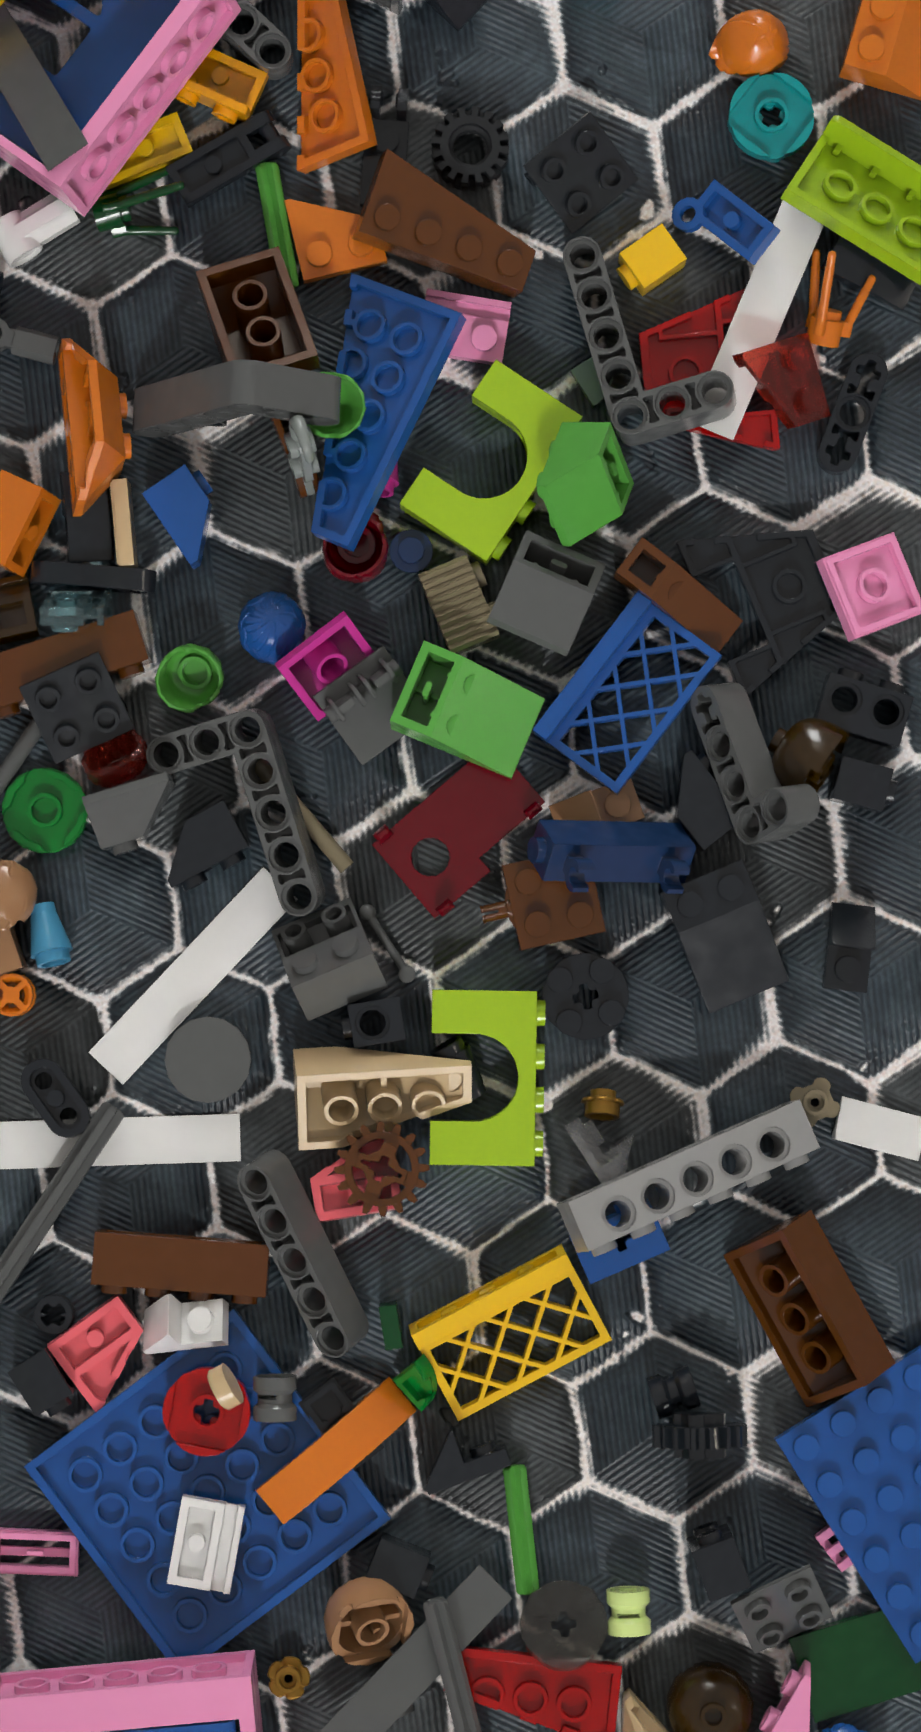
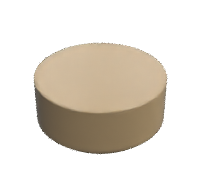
(225, 1386)

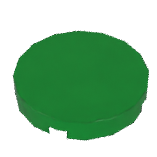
(44, 810)

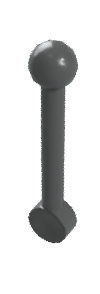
(406, 972)

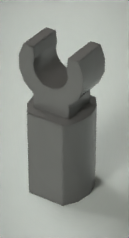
(30, 343)

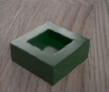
(391, 1325)

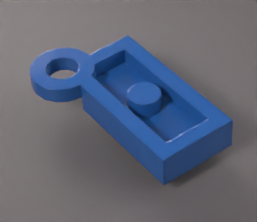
(728, 220)

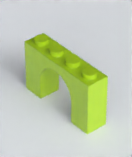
(482, 524)
(510, 1134)

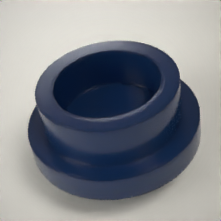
(411, 551)

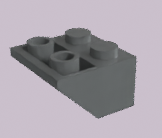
(546, 593)
(329, 959)

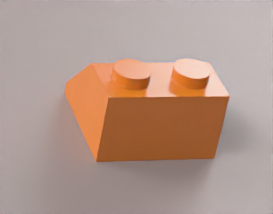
(886, 47)

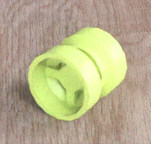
(628, 1611)

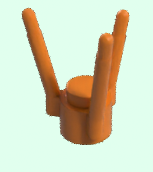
(825, 323)

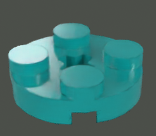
(765, 92)

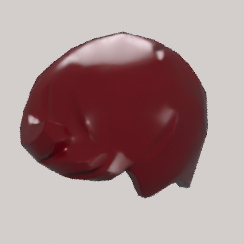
(365, 561)

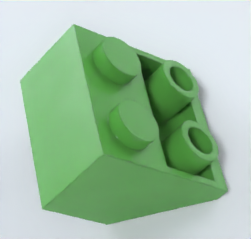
(584, 480)

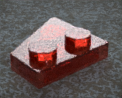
(788, 379)

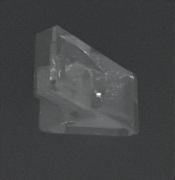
(604, 1164)

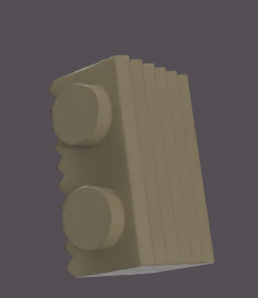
(459, 604)

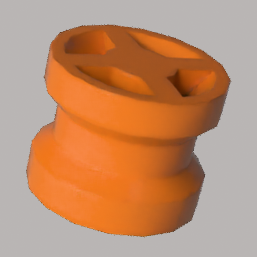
(10, 989)

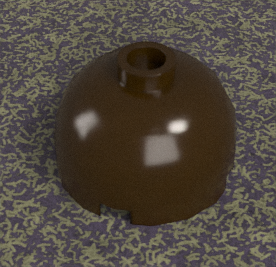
(806, 752)
(710, 1700)

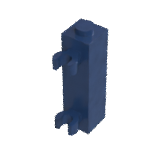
(611, 853)

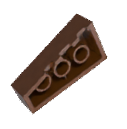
(437, 229)

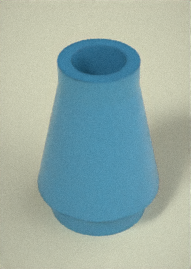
(48, 937)

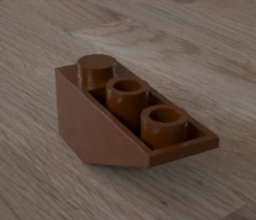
(677, 594)

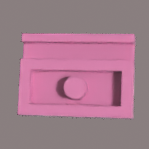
(485, 325)

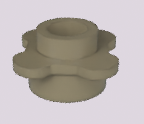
(819, 1090)

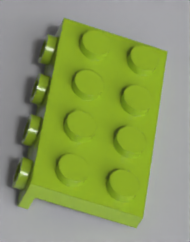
(863, 194)

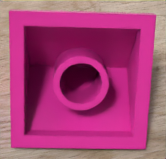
(323, 659)

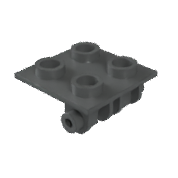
(363, 703)
(781, 1609)

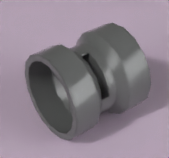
(270, 1407)

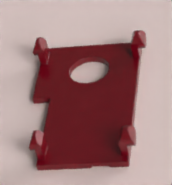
(469, 817)

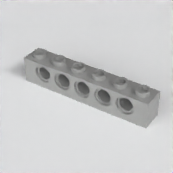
(585, 1212)

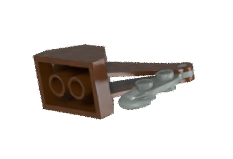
(260, 319)

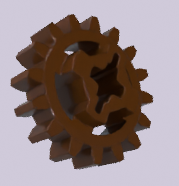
(374, 1188)

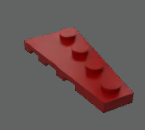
(555, 1699)

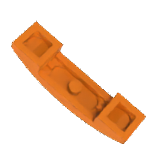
(336, 1451)

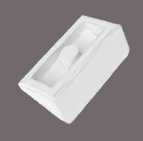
(878, 1128)

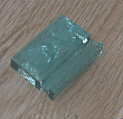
(71, 609)

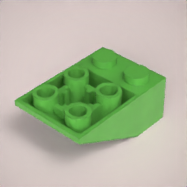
(466, 710)

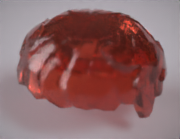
(115, 760)

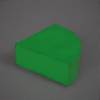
(418, 1382)

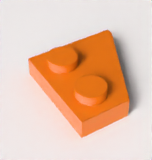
(326, 242)

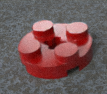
(186, 1425)

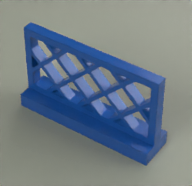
(596, 671)

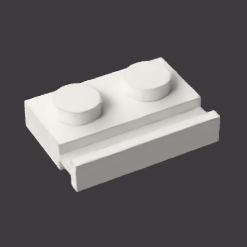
(206, 1544)

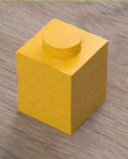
(650, 260)

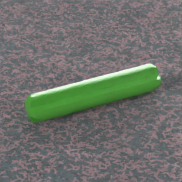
(276, 215)
(521, 1529)

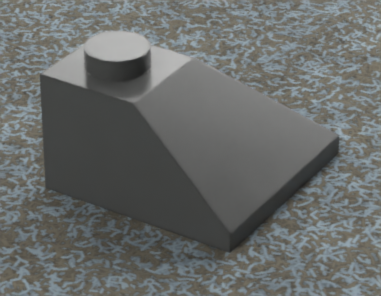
(128, 811)

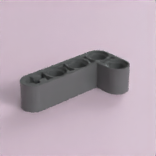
(744, 770)

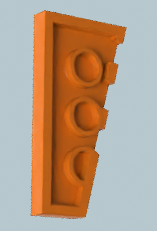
(332, 88)

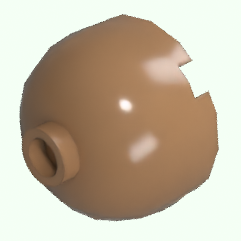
(366, 1620)

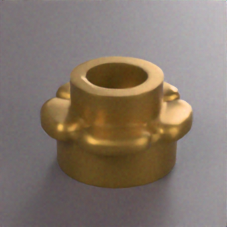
(602, 1104)
(294, 1667)

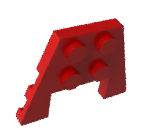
(690, 347)

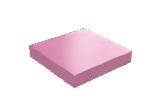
(870, 586)

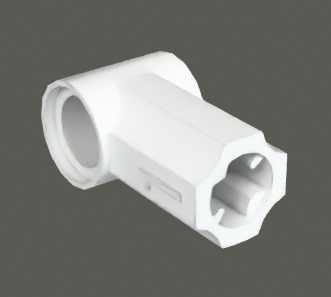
(27, 231)

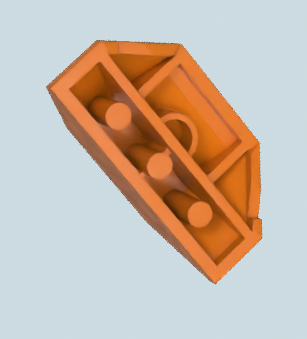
(91, 425)

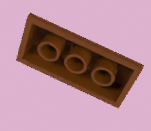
(809, 1309)

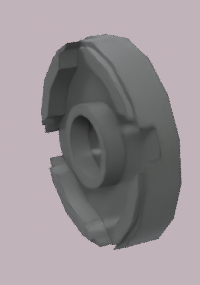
(208, 1059)

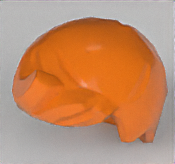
(750, 44)

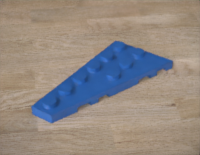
(395, 356)

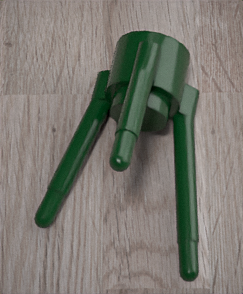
(114, 207)

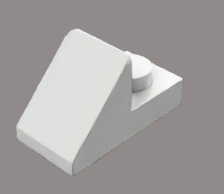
(185, 1326)

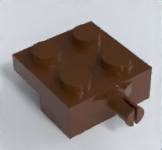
(544, 909)

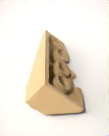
(354, 1087)

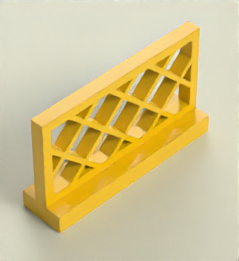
(501, 1296)

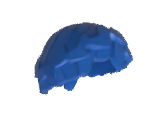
(271, 626)

